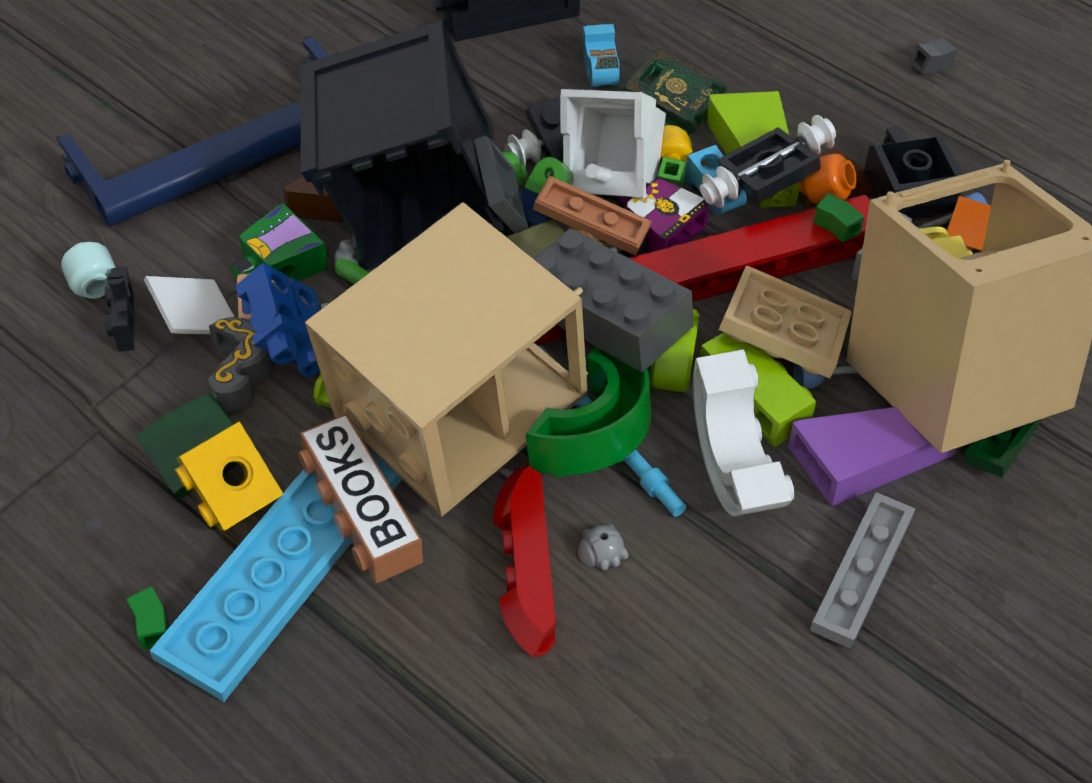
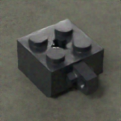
(910, 164)

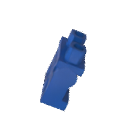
(281, 317)

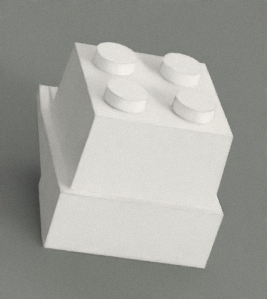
(611, 140)

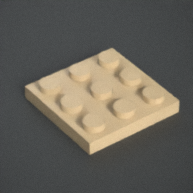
(786, 322)

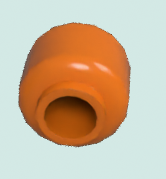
(835, 177)

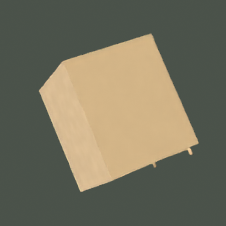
(977, 336)
(443, 355)

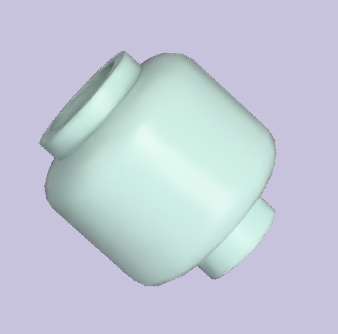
(87, 269)

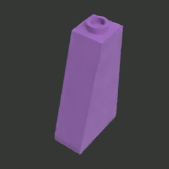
(860, 451)

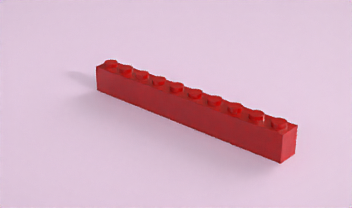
(773, 247)

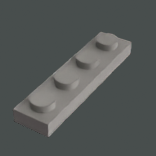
(862, 570)

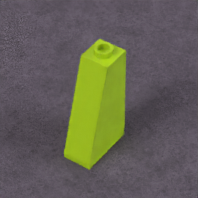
(743, 118)

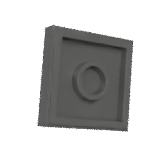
(500, 184)

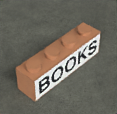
(361, 498)

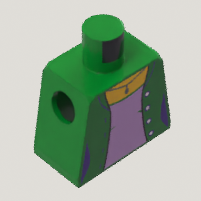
(282, 244)

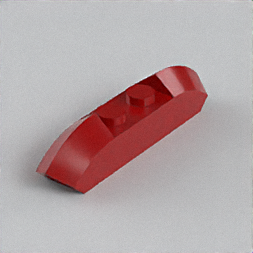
(529, 595)

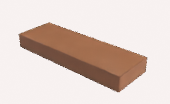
(592, 215)

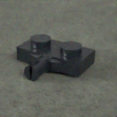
(120, 298)

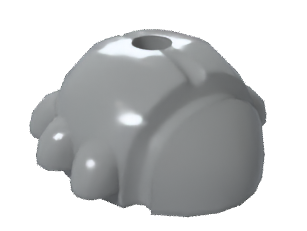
(601, 553)

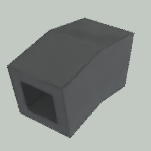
(933, 56)

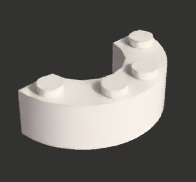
(732, 436)

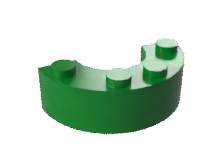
(598, 432)

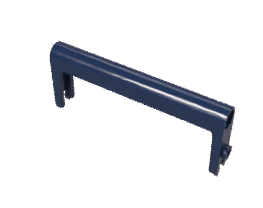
(190, 167)

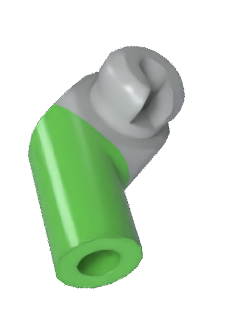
(346, 263)

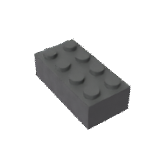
(624, 304)

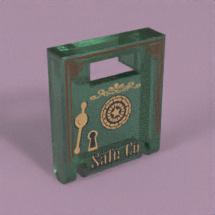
(678, 89)

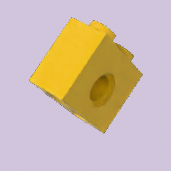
(203, 471)

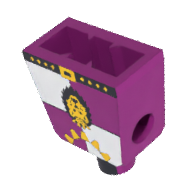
(674, 214)

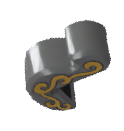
(242, 367)

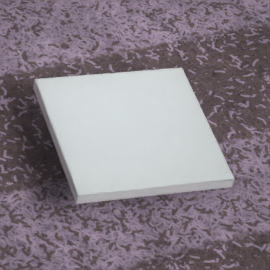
(188, 303)

